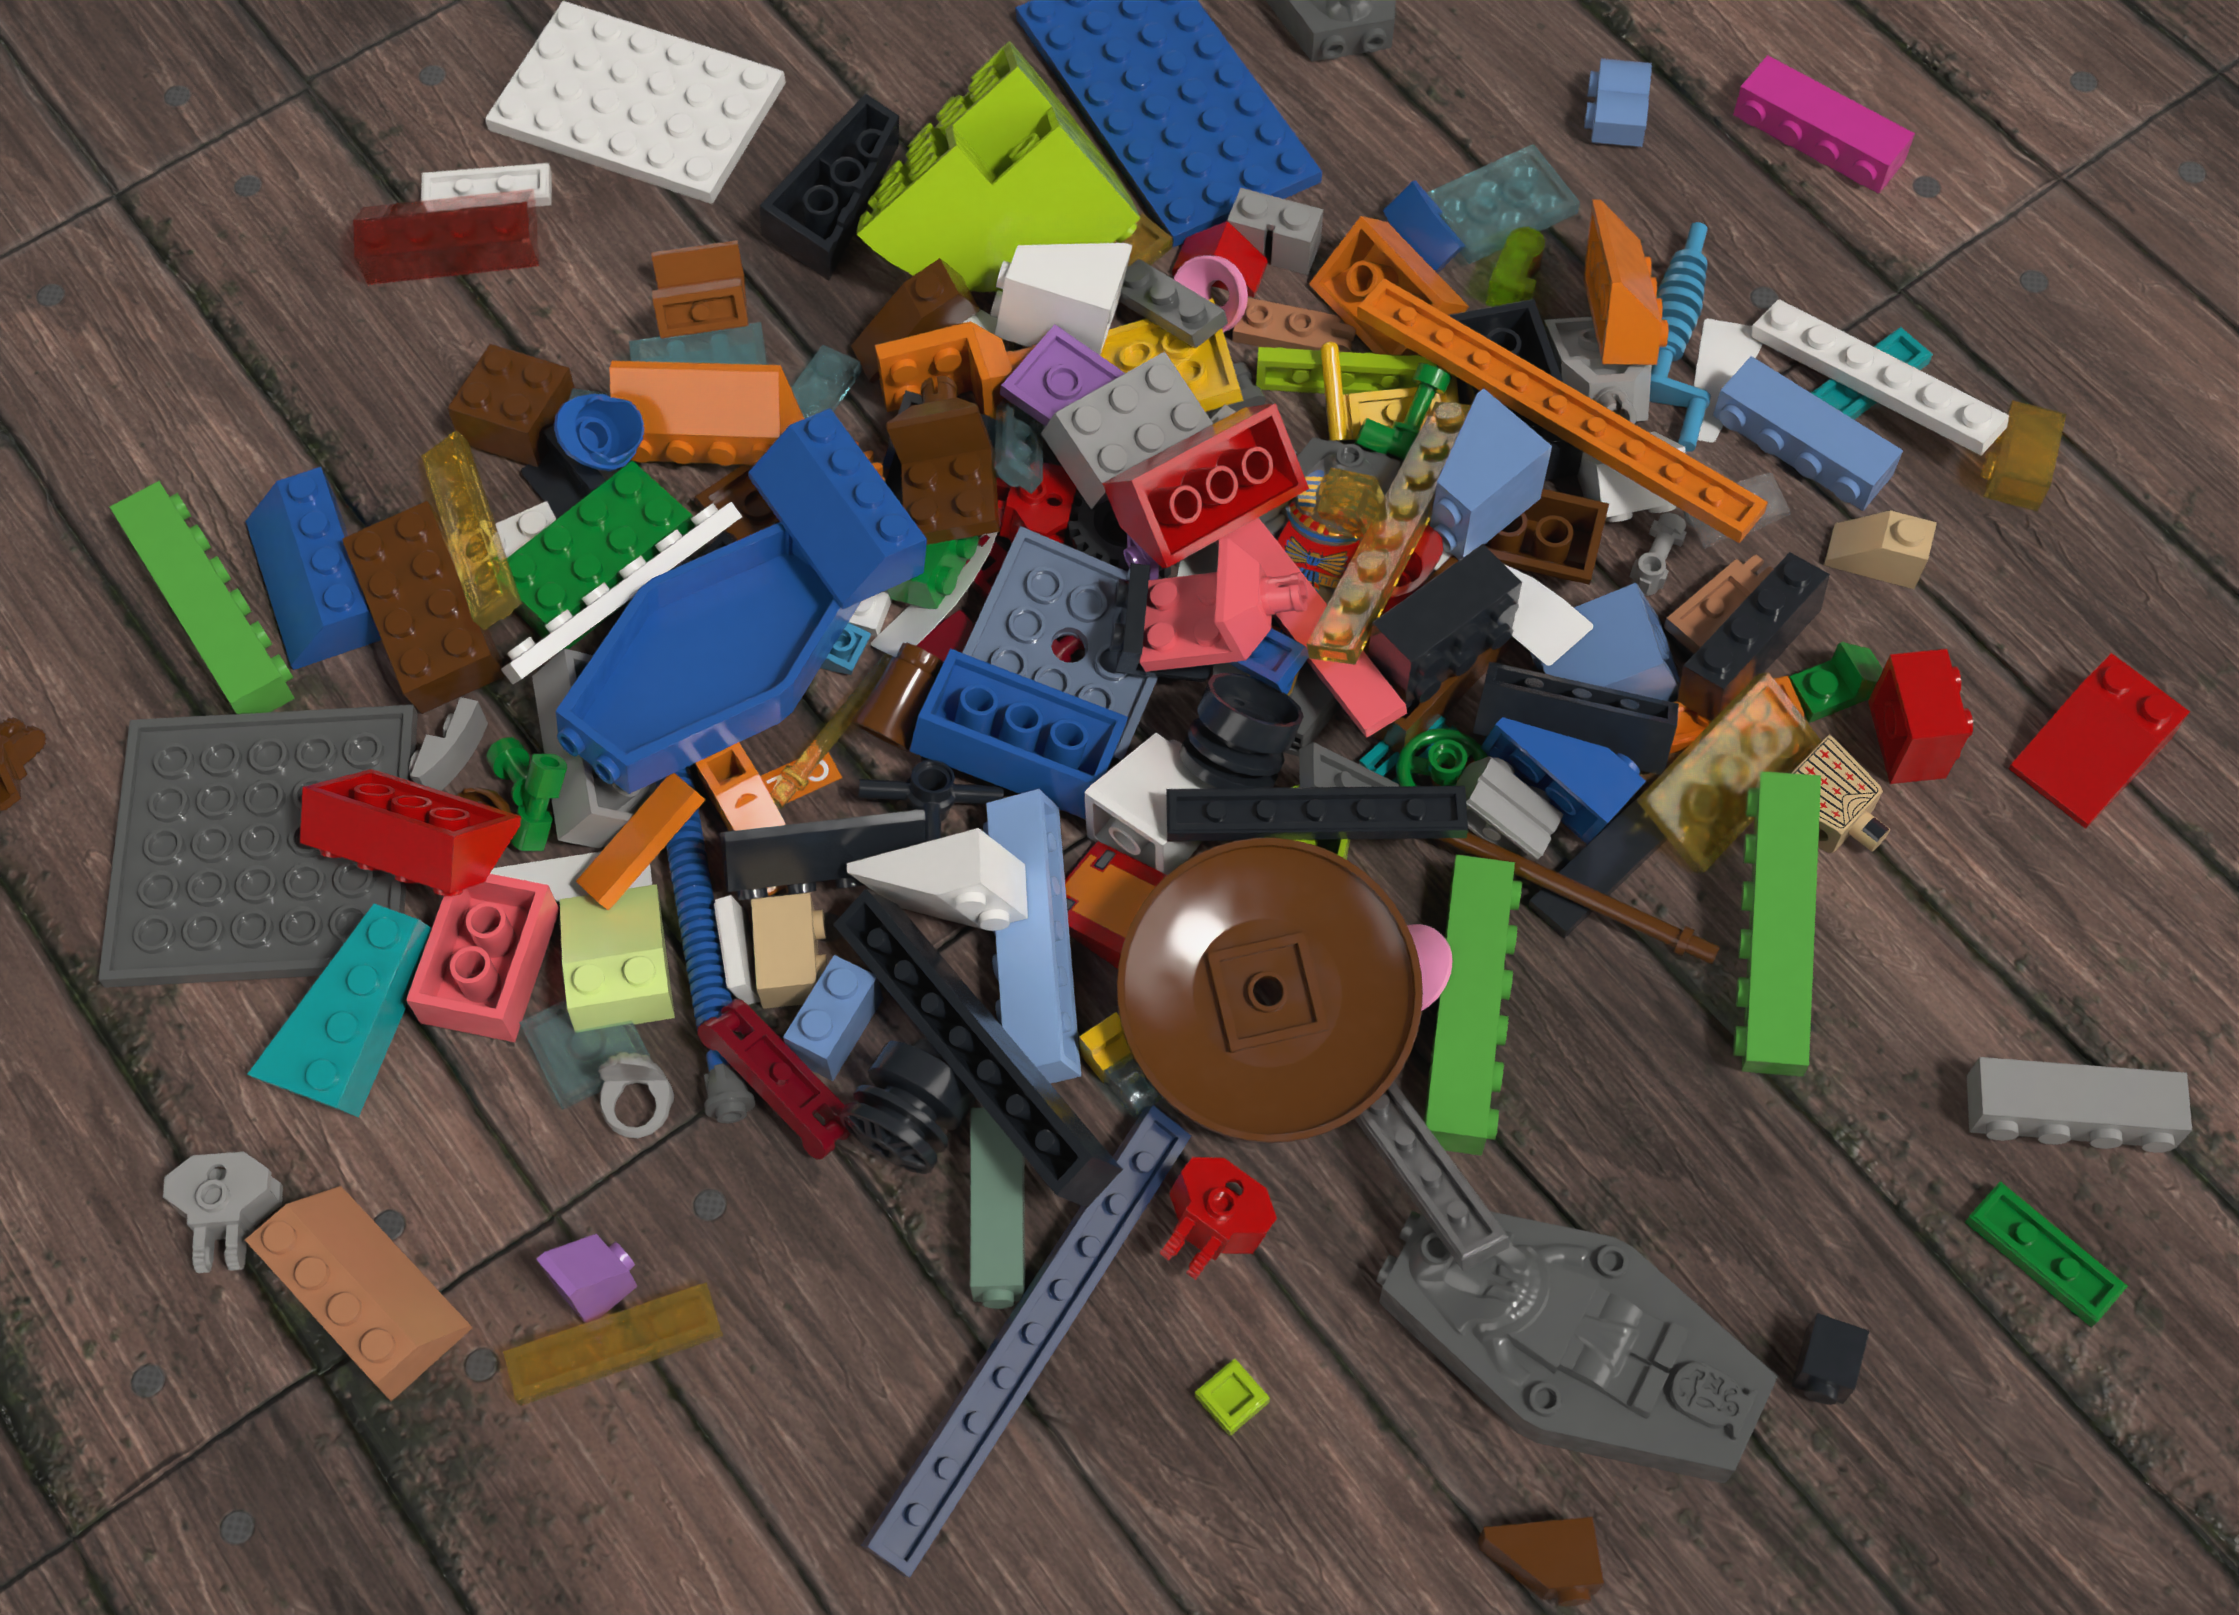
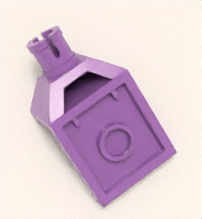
(1056, 375)

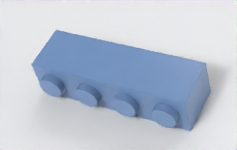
(1807, 433)

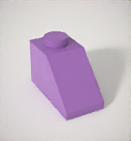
(589, 1275)

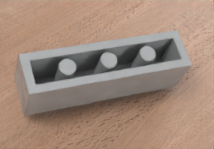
(2078, 1104)

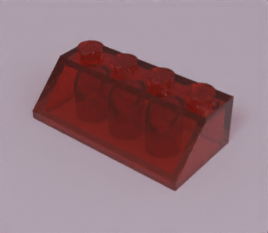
(447, 237)

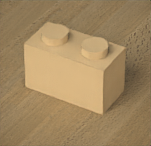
(787, 948)

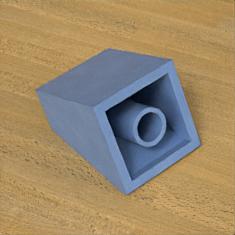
(1488, 476)
(1622, 649)

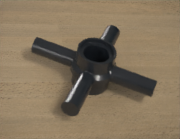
(930, 789)

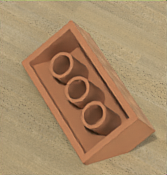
(359, 1287)

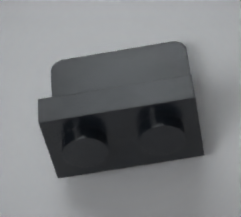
(1129, 633)

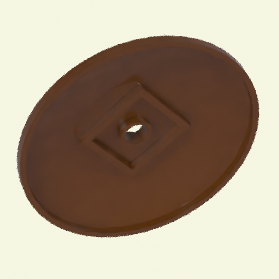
(1283, 917)

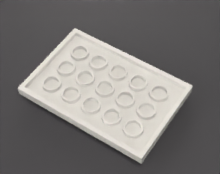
(636, 101)

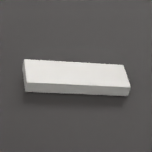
(489, 180)

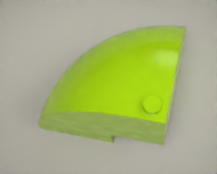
(996, 176)

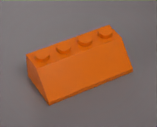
(1622, 292)
(706, 409)

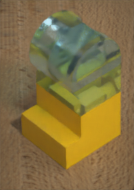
(1111, 1060)

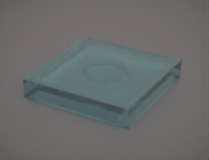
(573, 1057)

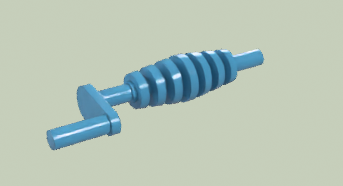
(1682, 305)

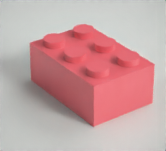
(484, 957)

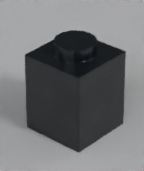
(1830, 1360)

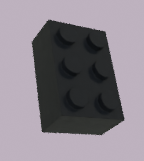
(1445, 625)

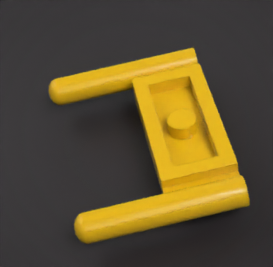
(1349, 411)

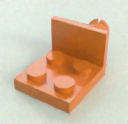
(960, 352)

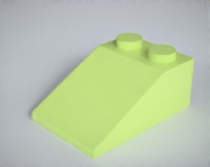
(615, 960)

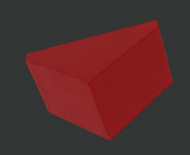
(1230, 244)

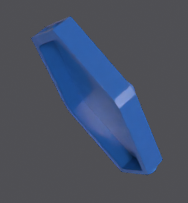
(702, 661)

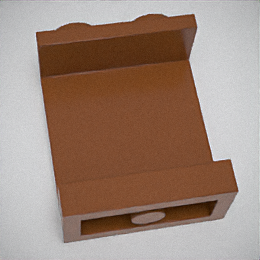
(699, 289)

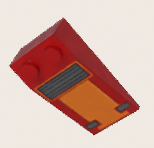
(1105, 898)

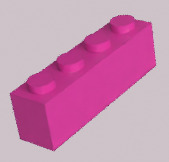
(1823, 124)

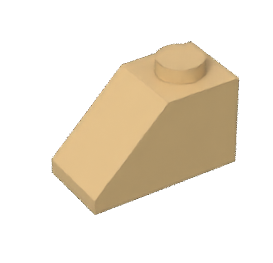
(1882, 547)

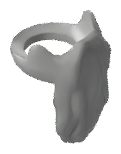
(630, 1069)

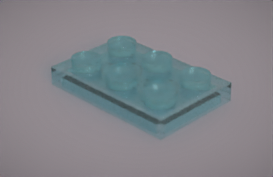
(1503, 197)

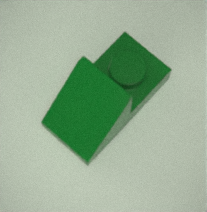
(1838, 682)

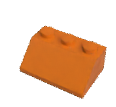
(1361, 262)

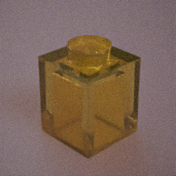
(1349, 502)

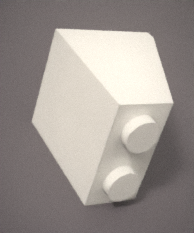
(1063, 287)
(1130, 804)

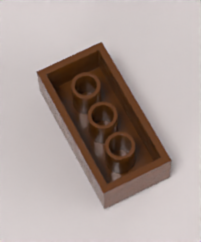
(422, 608)

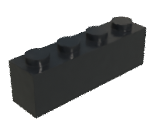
(1753, 636)
(1592, 713)

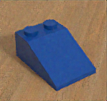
(1578, 776)

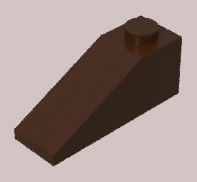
(922, 304)

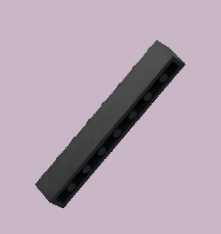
(978, 1049)

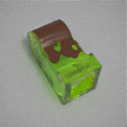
(1516, 265)

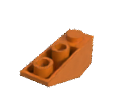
(738, 793)

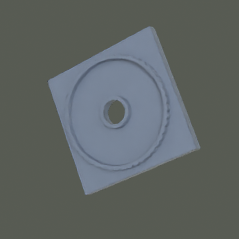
(1054, 593)

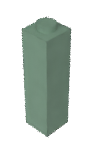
(996, 1215)

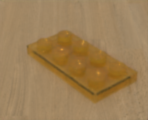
(1704, 791)

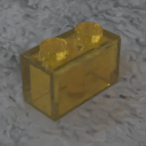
(2024, 456)

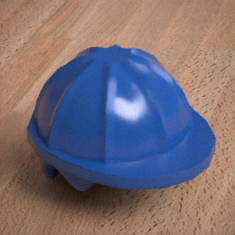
(599, 430)

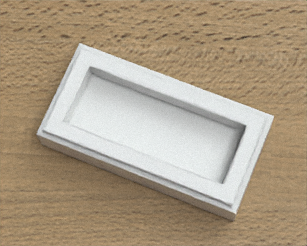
(736, 949)

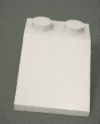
(951, 878)

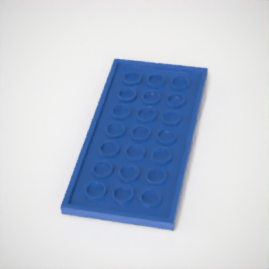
(1170, 106)

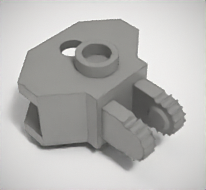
(222, 1203)

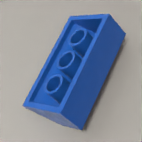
(839, 510)
(308, 570)
(1016, 731)

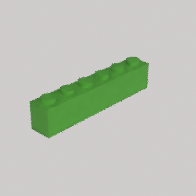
(202, 602)
(1780, 924)
(1469, 1007)

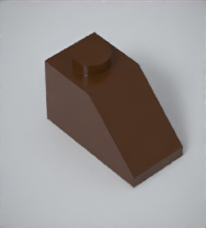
(1549, 1557)

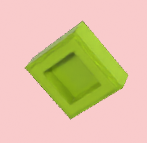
(1232, 1397)

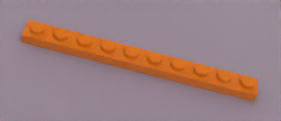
(1563, 411)

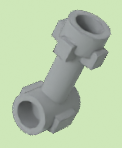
(1650, 568)

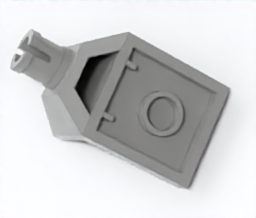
(1615, 386)

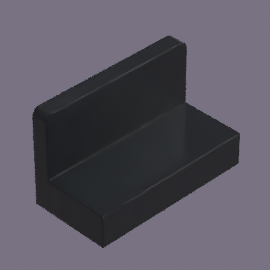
(561, 478)

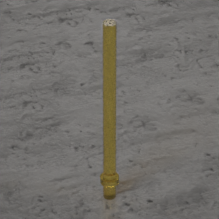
(796, 776)

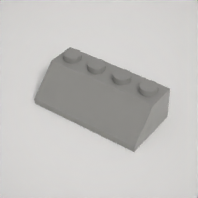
(587, 807)

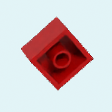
(1920, 716)

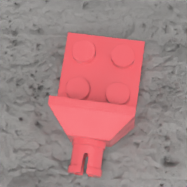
(1215, 613)

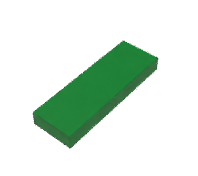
(2046, 1254)

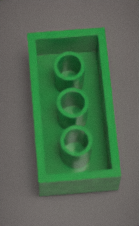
(592, 545)

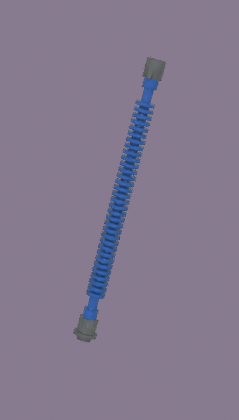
(694, 899)

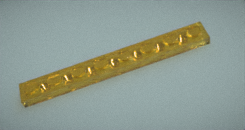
(1388, 541)

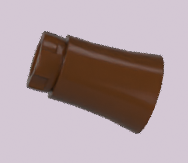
(899, 696)

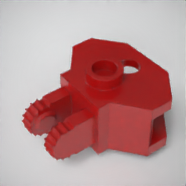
(1043, 511)
(1215, 1215)

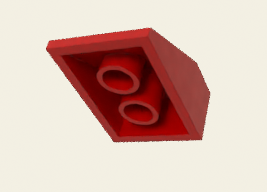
(2099, 740)

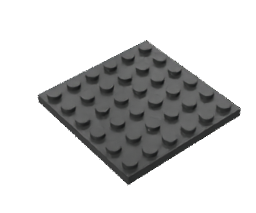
(212, 848)

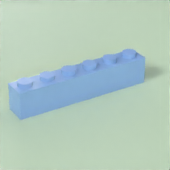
(1036, 952)

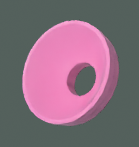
(1200, 274)

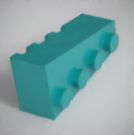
(349, 1015)

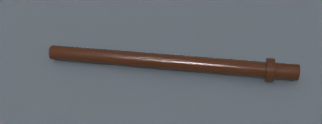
(1680, 939)

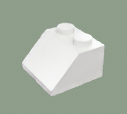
(1623, 495)

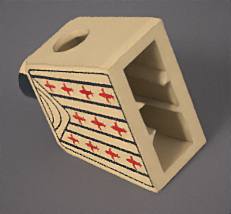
(1845, 798)

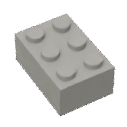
(1123, 425)

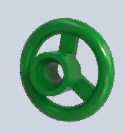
(1449, 748)

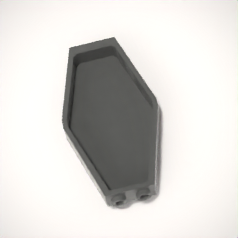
(1582, 1346)

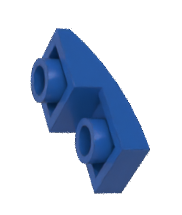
(1420, 225)

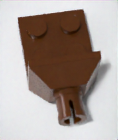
(946, 465)

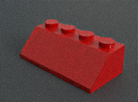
(1207, 484)
(406, 829)

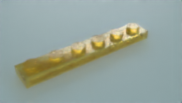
(471, 531)

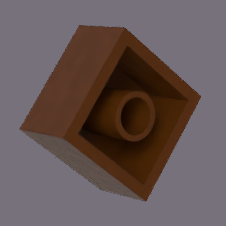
(510, 403)

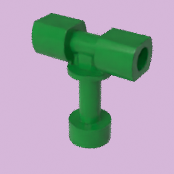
(1401, 436)
(530, 789)

